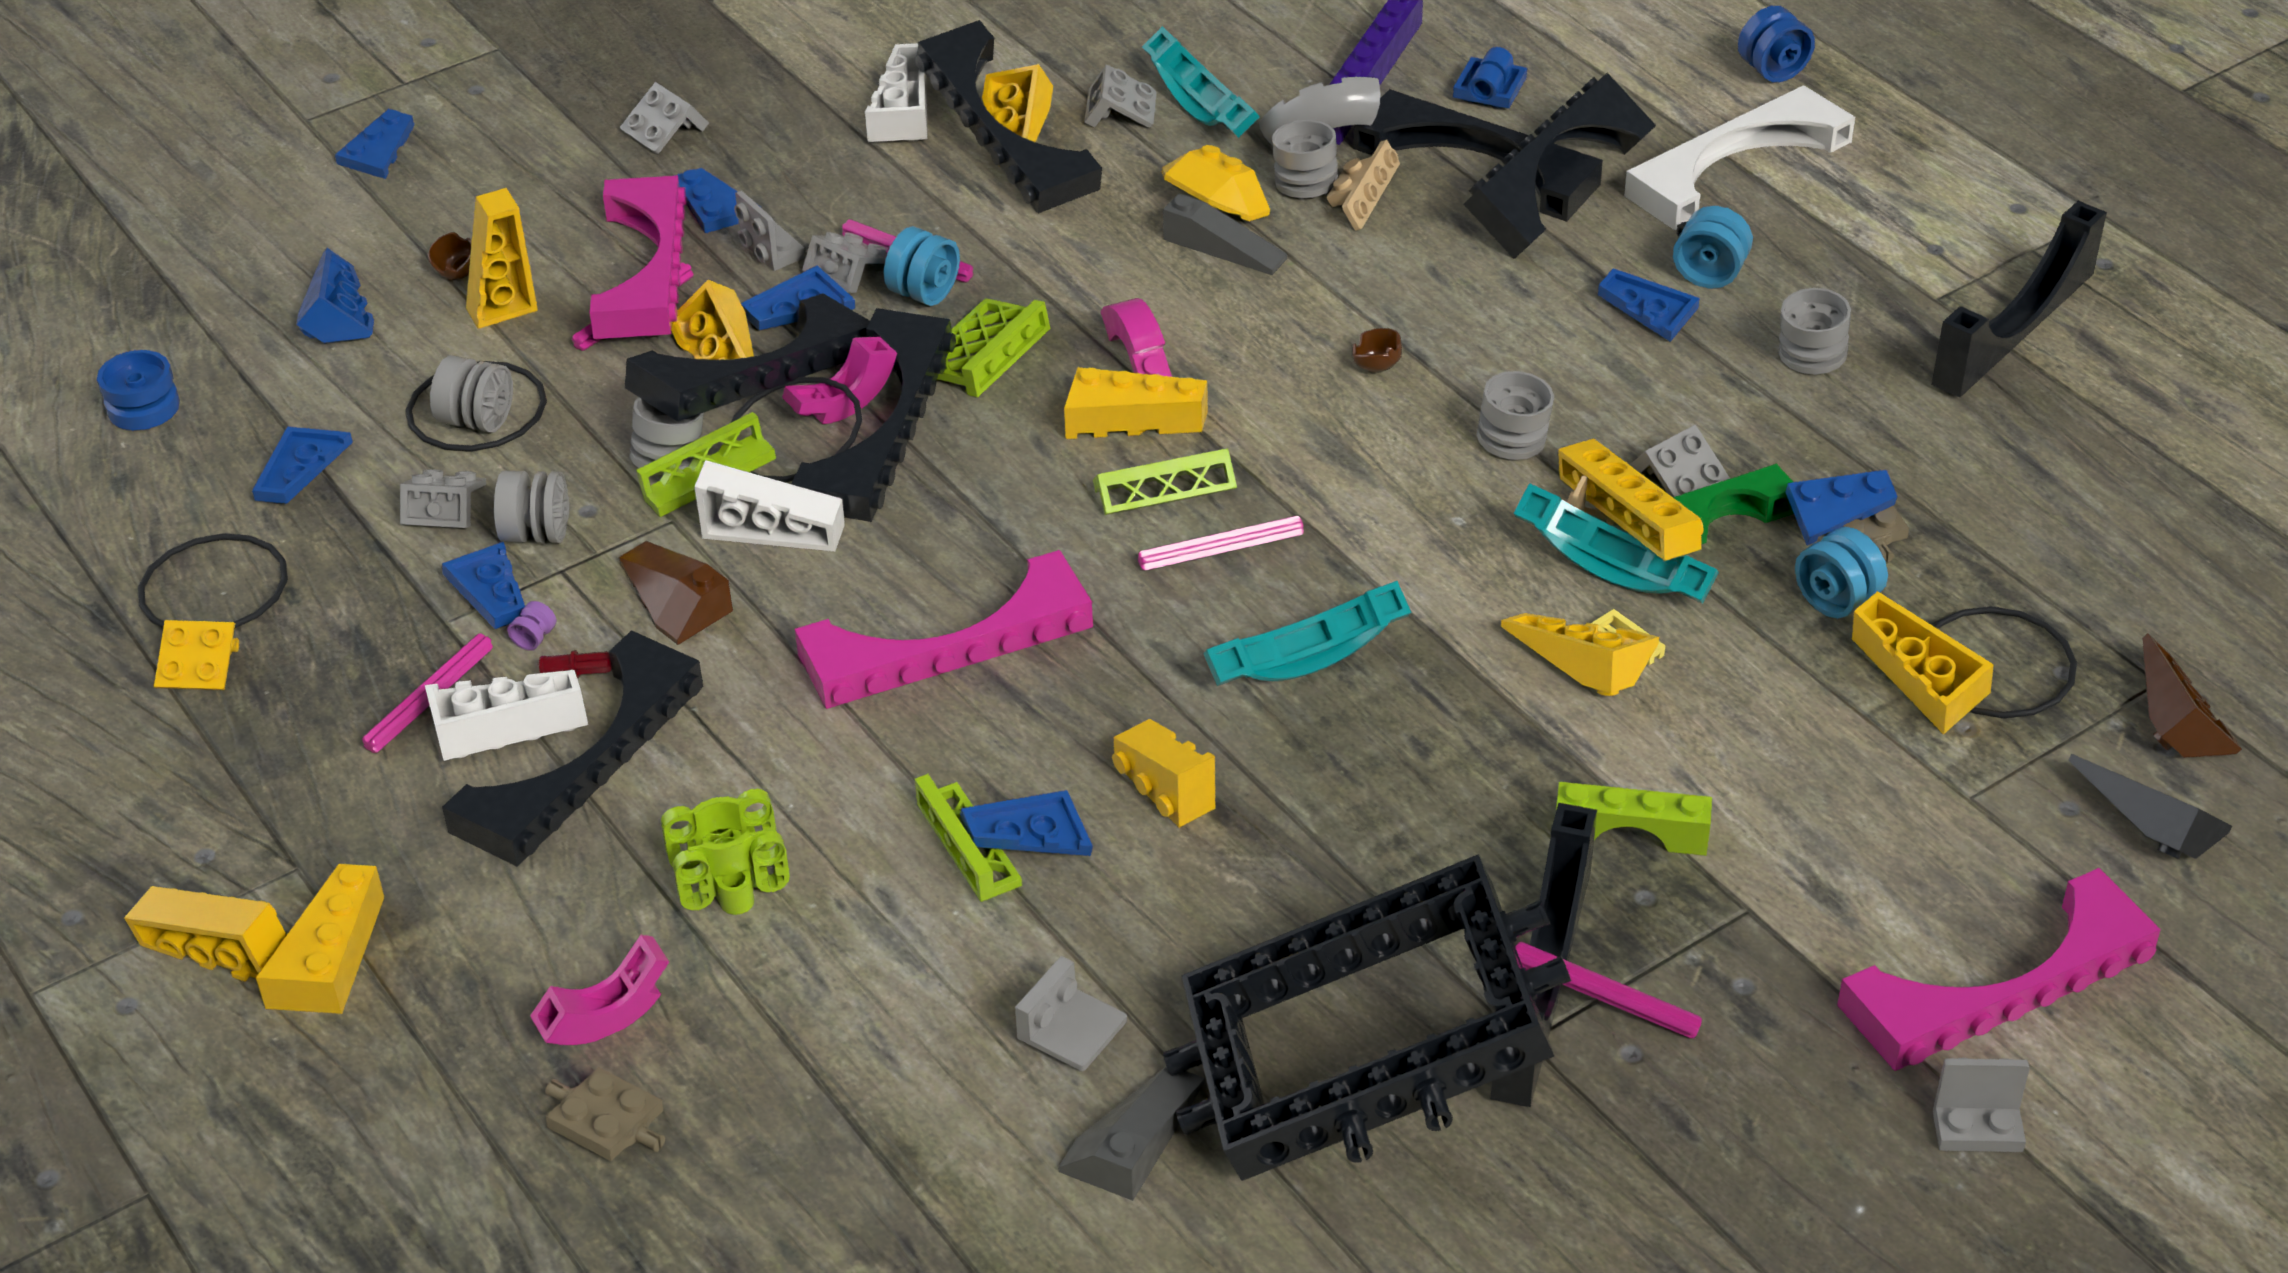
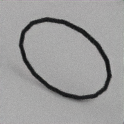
(844, 388)
(456, 447)
(224, 536)
(2016, 613)

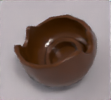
(451, 256)
(1377, 350)

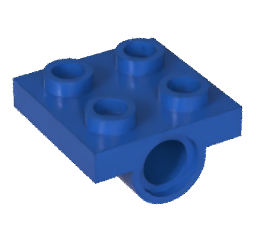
(1491, 79)

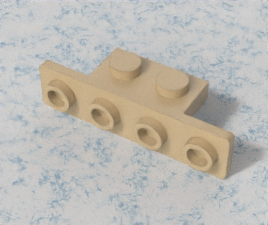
(1363, 184)

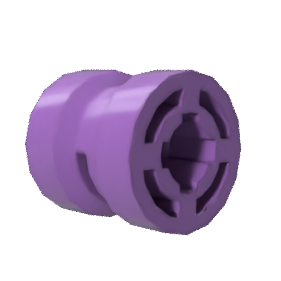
(534, 623)

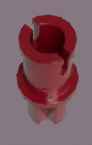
(582, 663)

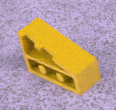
(1167, 771)

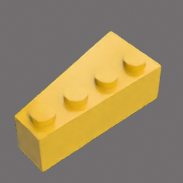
(499, 262)
(1133, 403)
(1922, 661)
(208, 929)

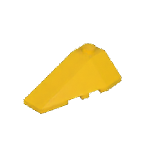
(1019, 99)
(713, 324)
(1587, 655)

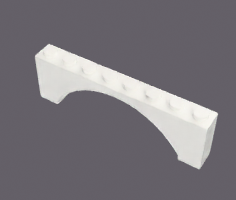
(1795, 119)

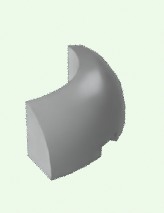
(1338, 105)

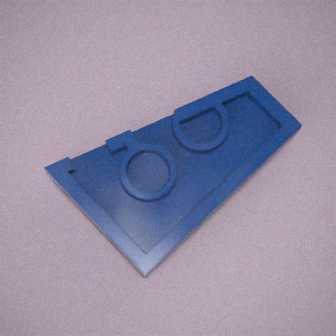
(377, 144)
(709, 199)
(1648, 302)
(781, 303)
(297, 461)
(1837, 500)
(487, 584)
(1029, 824)

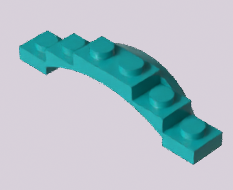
(1196, 87)
(1610, 551)
(1310, 643)

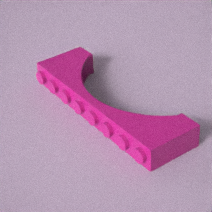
(648, 299)
(855, 666)
(1919, 1019)

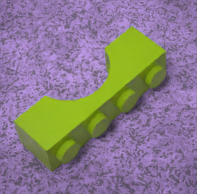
(1675, 818)

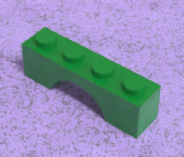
(1753, 494)

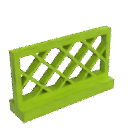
(996, 353)

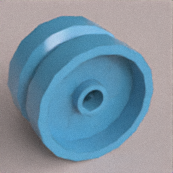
(1712, 247)
(921, 265)
(1841, 572)

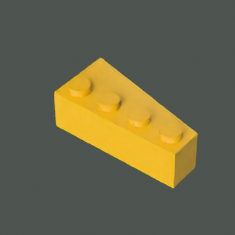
(325, 946)

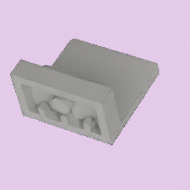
(1122, 93)
(659, 117)
(764, 235)
(843, 257)
(1682, 463)
(438, 498)
(1066, 1020)
(1980, 1105)

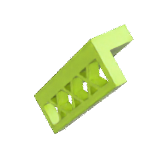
(1159, 472)
(678, 486)
(958, 843)

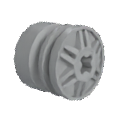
(1305, 158)
(1814, 331)
(471, 393)
(1515, 415)
(659, 434)
(528, 506)

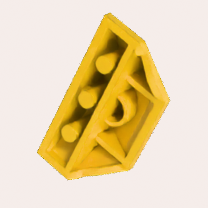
(1219, 182)

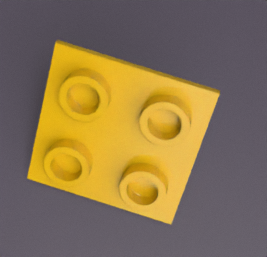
(195, 654)

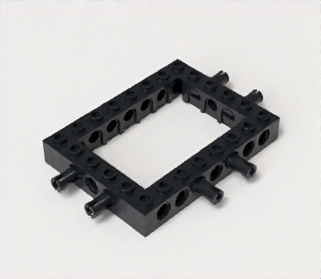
(1404, 1081)

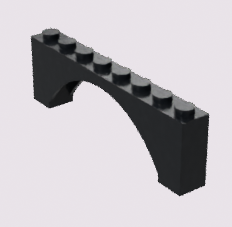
(1040, 172)
(1562, 175)
(1508, 199)
(1974, 345)
(695, 386)
(869, 467)
(521, 815)
(1562, 896)

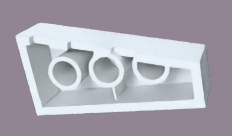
(901, 100)
(765, 511)
(505, 711)

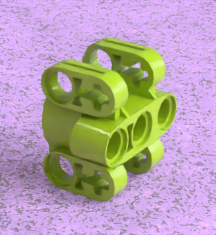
(728, 851)

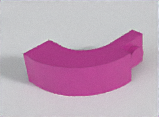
(1140, 333)
(863, 373)
(607, 1007)

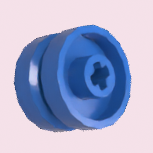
(1776, 43)
(138, 390)

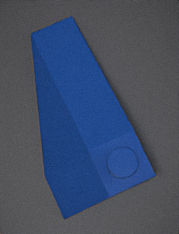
(332, 303)

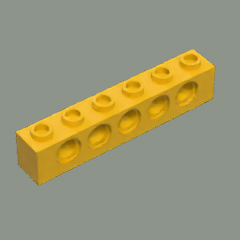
(1631, 499)

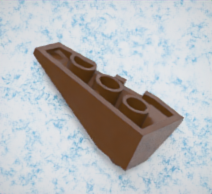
(677, 590)
(2179, 709)

